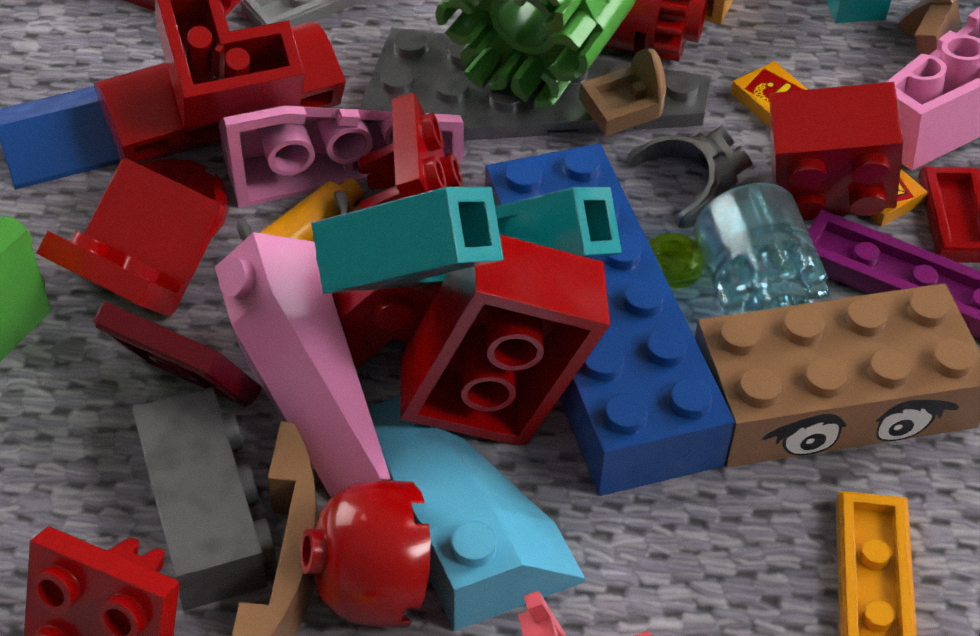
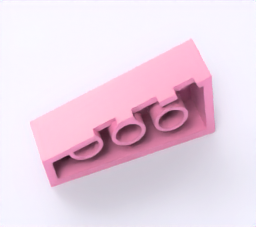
(941, 96)

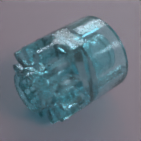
(759, 250)

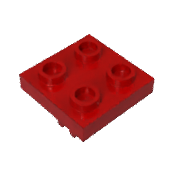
(413, 160)
(97, 590)

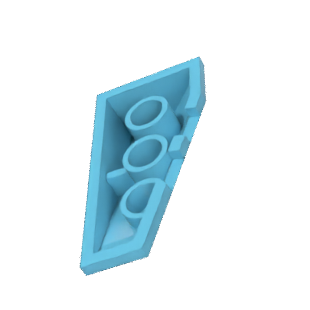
(484, 532)

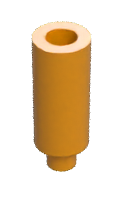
(315, 207)

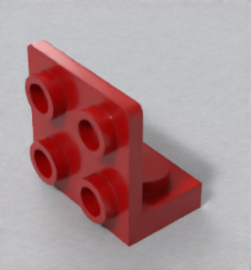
(141, 238)

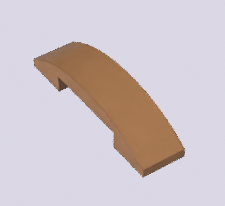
(291, 494)

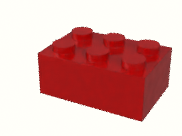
(504, 342)

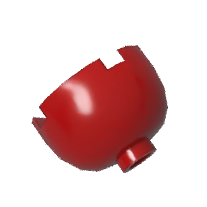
(370, 553)

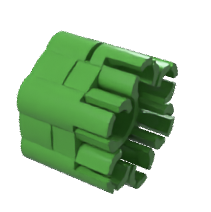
(531, 41)

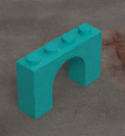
(455, 229)

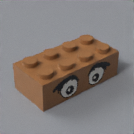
(843, 372)

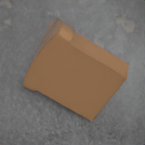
(929, 22)

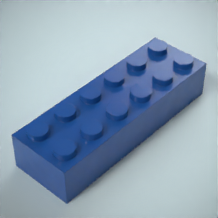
(645, 393)

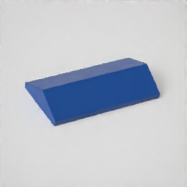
(56, 137)

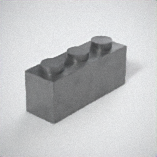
(204, 498)

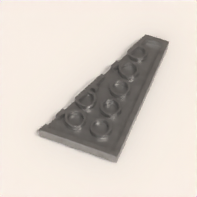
(433, 71)

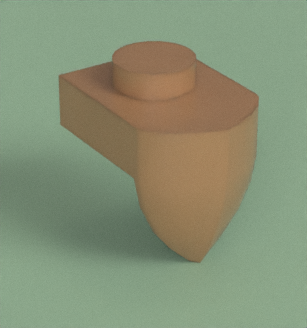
(626, 95)

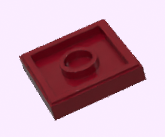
(176, 354)

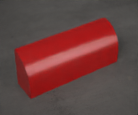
(146, 114)

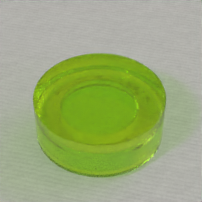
(678, 259)

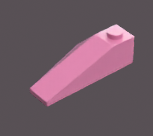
(301, 148)
(301, 355)

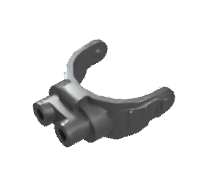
(711, 152)

